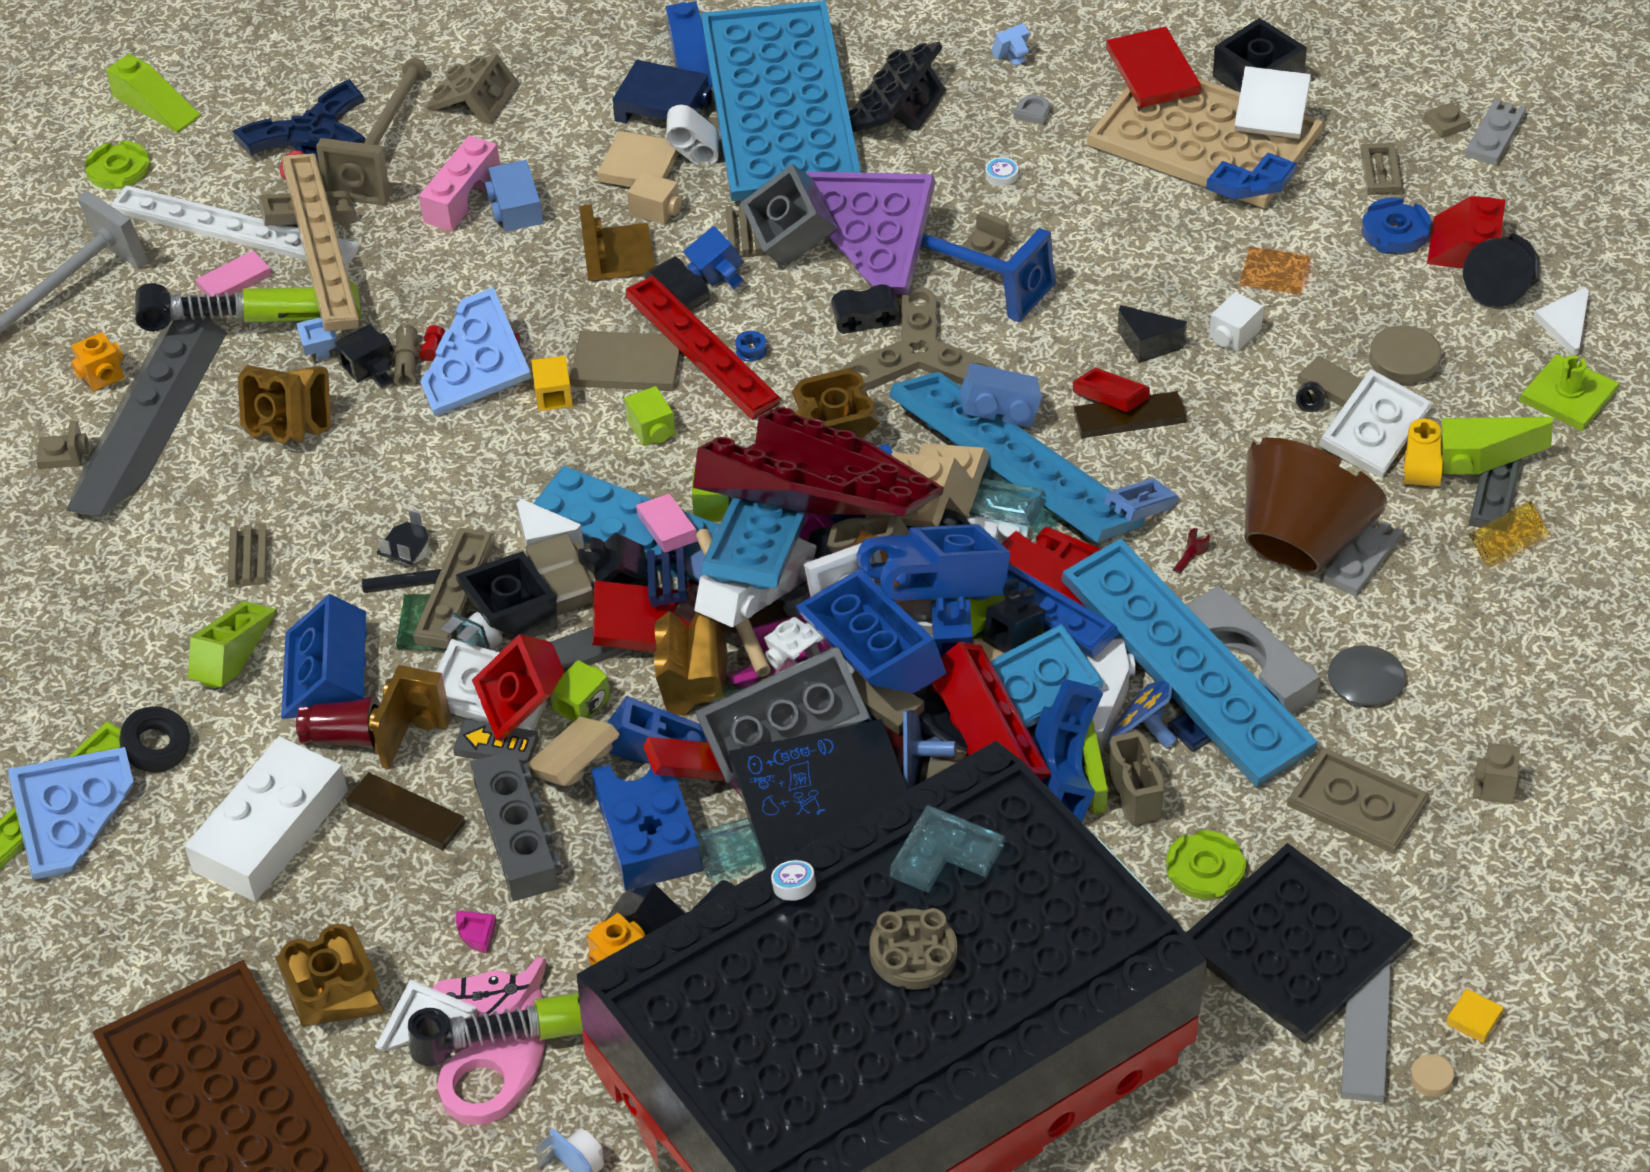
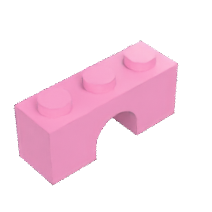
(446, 196)

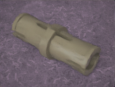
(405, 355)

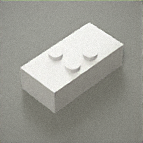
(266, 818)

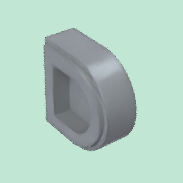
(1032, 109)

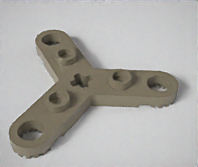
(917, 332)

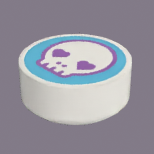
(1001, 171)
(793, 880)

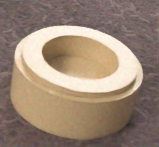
(1432, 1075)

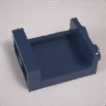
(655, 88)

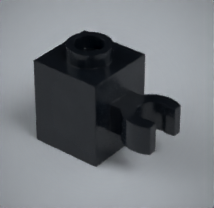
(366, 355)
(616, 560)
(1013, 619)

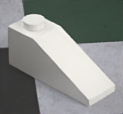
(1114, 668)

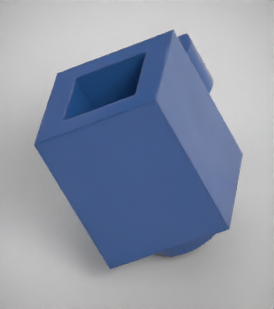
(714, 259)
(951, 623)

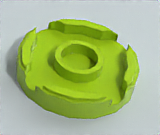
(117, 173)
(1205, 876)

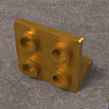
(614, 250)
(408, 698)

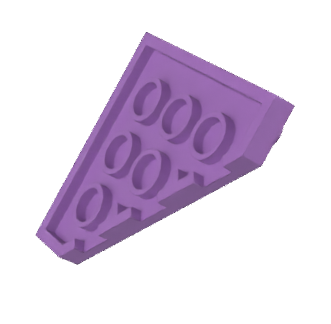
(878, 221)

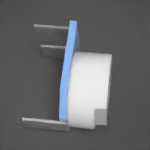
(578, 1152)

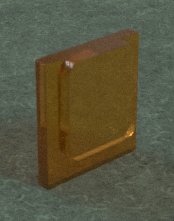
(1274, 270)

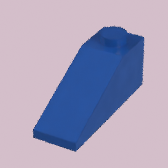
(687, 37)
(639, 720)

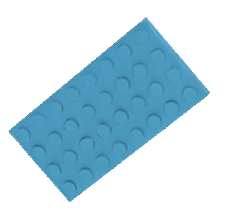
(777, 93)

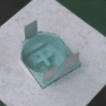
(474, 630)

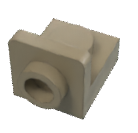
(990, 236)
(62, 450)

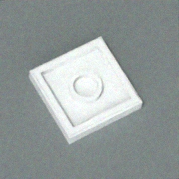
(1272, 102)

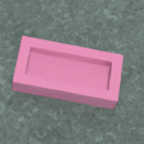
(234, 275)
(666, 523)

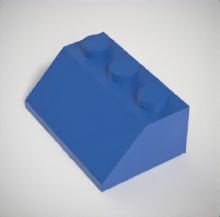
(324, 656)

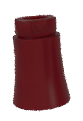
(337, 723)

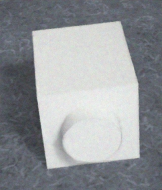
(1236, 321)

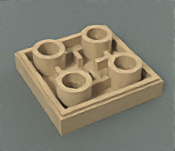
(636, 154)
(573, 750)

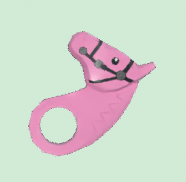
(513, 1059)

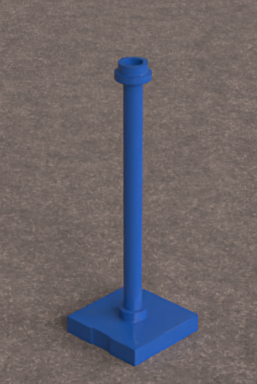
(1025, 276)

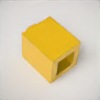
(552, 383)

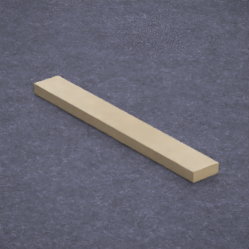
(320, 243)

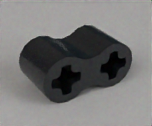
(682, 283)
(865, 309)

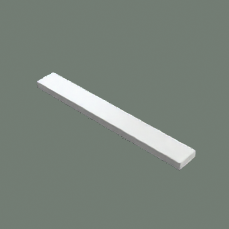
(217, 223)

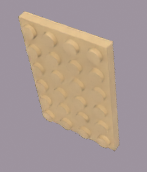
(1193, 136)

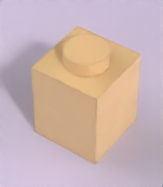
(654, 198)

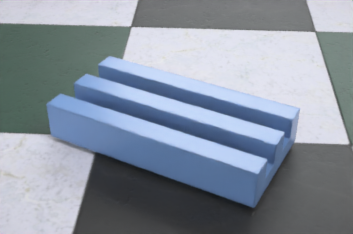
(1138, 502)

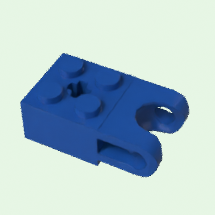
(938, 563)
(647, 827)

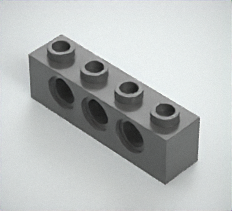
(514, 825)

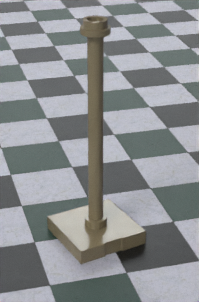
(362, 166)

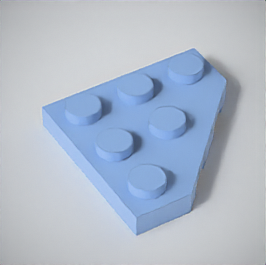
(474, 356)
(67, 806)

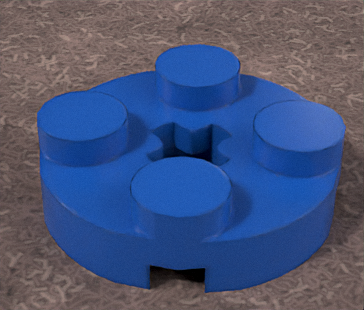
(1411, 221)

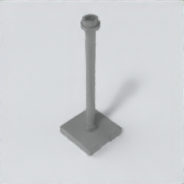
(109, 229)

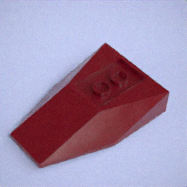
(812, 470)

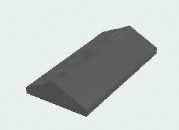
(786, 705)

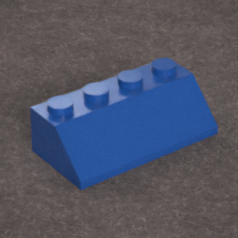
(874, 634)

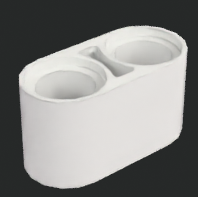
(692, 135)

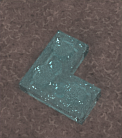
(943, 839)

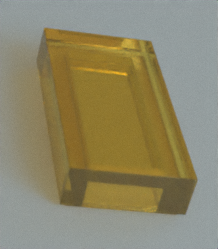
(1508, 533)

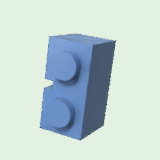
(514, 196)
(1001, 392)

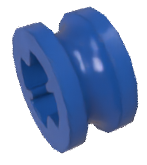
(752, 354)

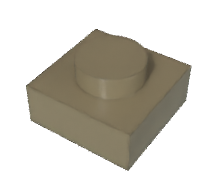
(1446, 120)

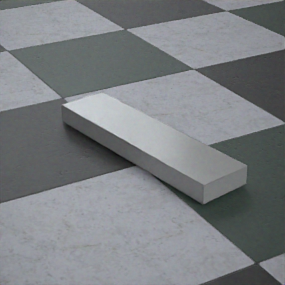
(1366, 1040)

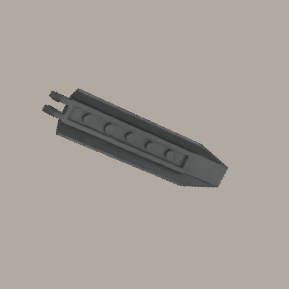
(147, 415)

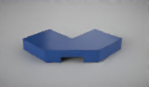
(1238, 183)

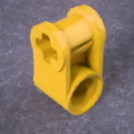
(1423, 454)

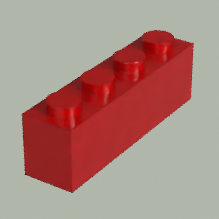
(983, 707)

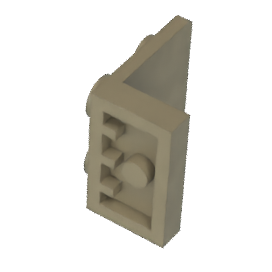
(481, 83)

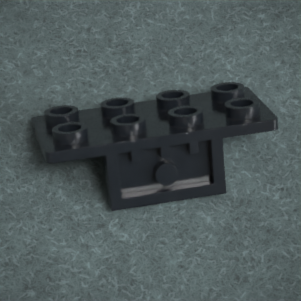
(902, 87)

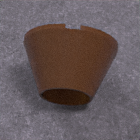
(1305, 504)

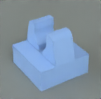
(1011, 44)
(315, 339)

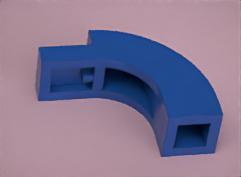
(1061, 741)

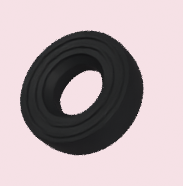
(155, 718)

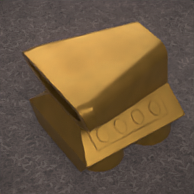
(838, 401)
(284, 402)
(689, 661)
(329, 977)

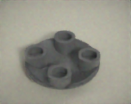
(1366, 675)

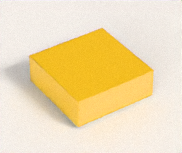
(1474, 1015)

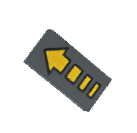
(478, 741)

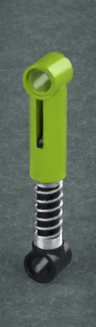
(157, 307)
(436, 1035)

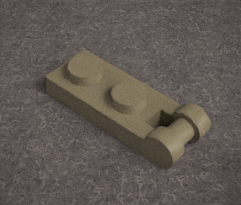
(279, 210)

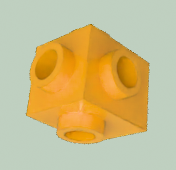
(97, 361)
(611, 937)

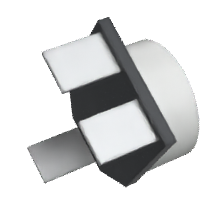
(406, 542)

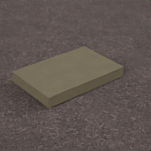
(624, 361)
(1358, 800)

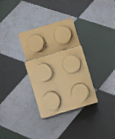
(954, 468)

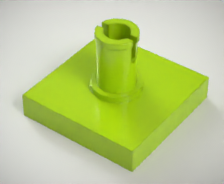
(1569, 391)

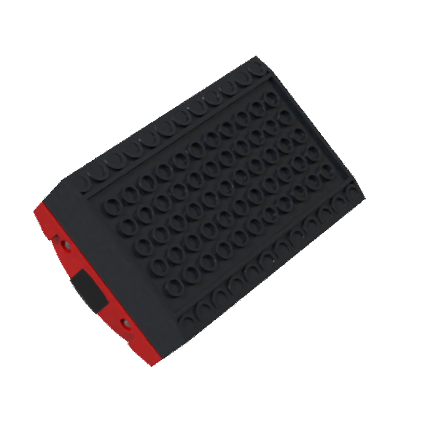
(779, 1048)

